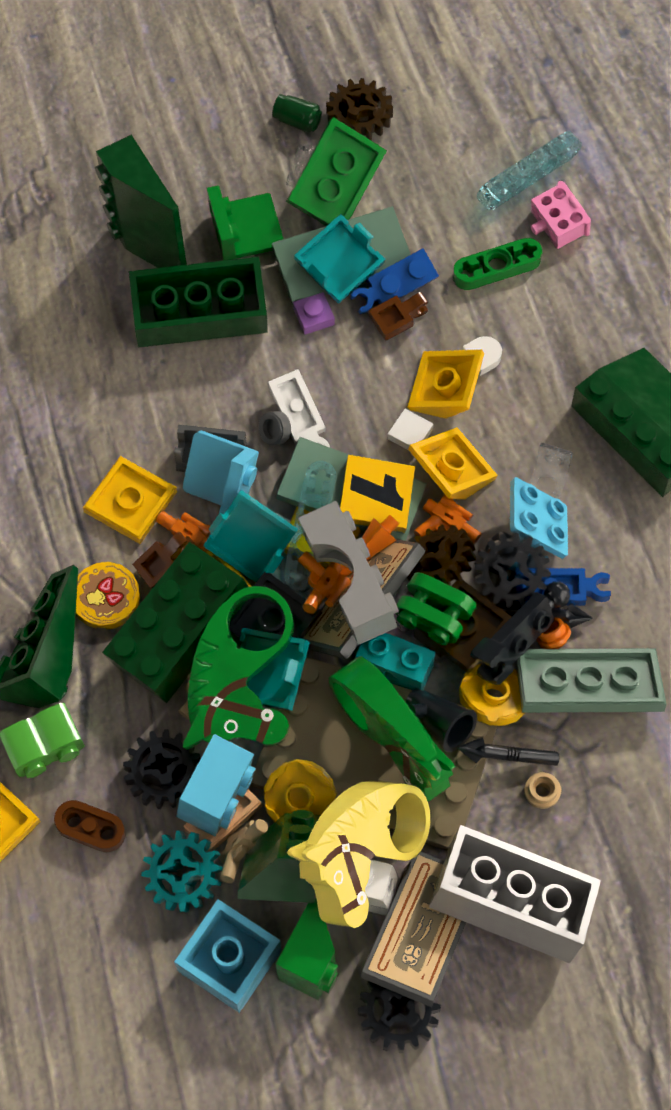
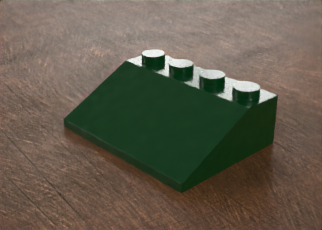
(139, 205)
(632, 413)

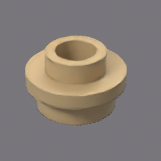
(545, 780)

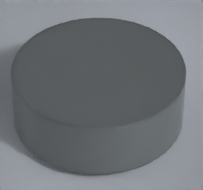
(274, 428)

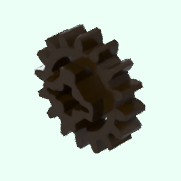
(360, 107)
(445, 554)

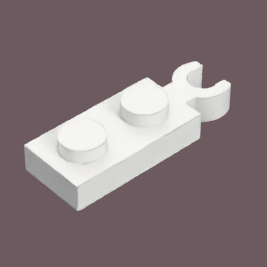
(296, 402)

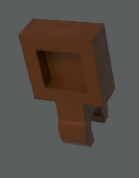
(396, 316)
(158, 558)

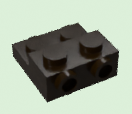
(483, 623)

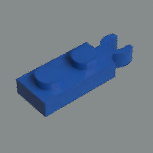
(397, 280)
(578, 584)

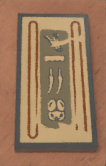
(330, 631)
(414, 939)

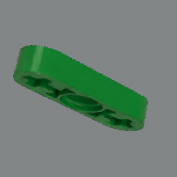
(506, 252)

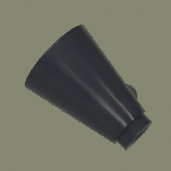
(443, 719)

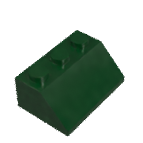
(268, 868)

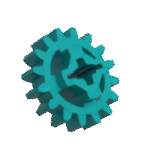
(182, 886)

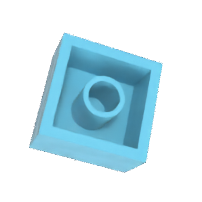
(212, 789)
(228, 955)

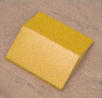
(445, 382)
(453, 464)

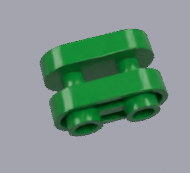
(439, 625)

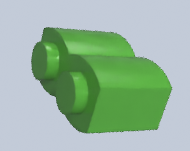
(42, 740)

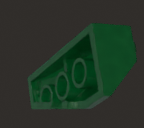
(43, 657)

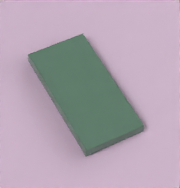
(387, 241)
(310, 452)
(590, 680)

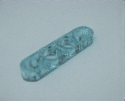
(529, 170)
(308, 484)

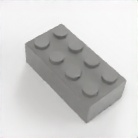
(515, 894)

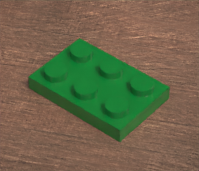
(336, 173)

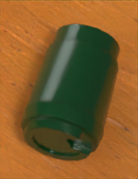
(297, 112)

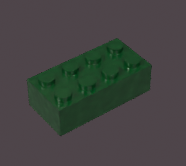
(198, 302)
(165, 629)

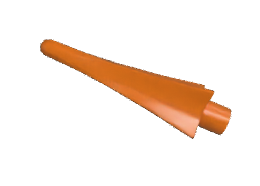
(376, 538)

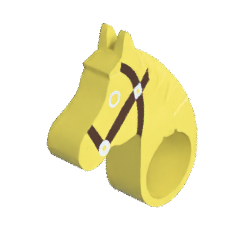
(350, 835)

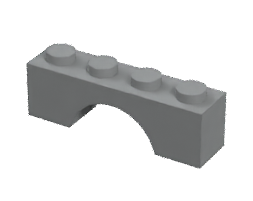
(364, 604)

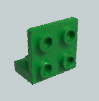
(243, 225)

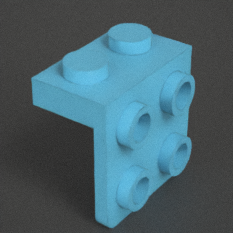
(219, 469)

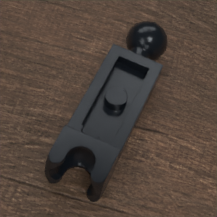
(518, 633)

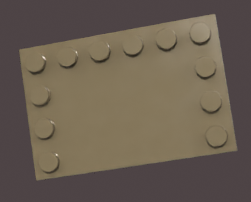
(329, 738)

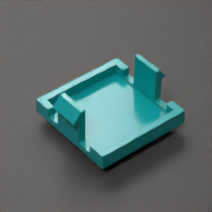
(340, 257)
(250, 537)
(281, 678)

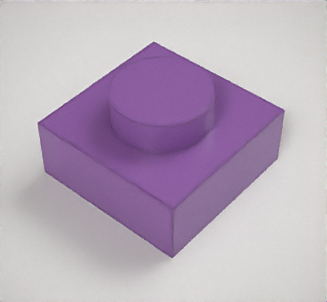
(314, 313)

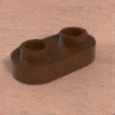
(92, 825)

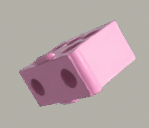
(559, 215)

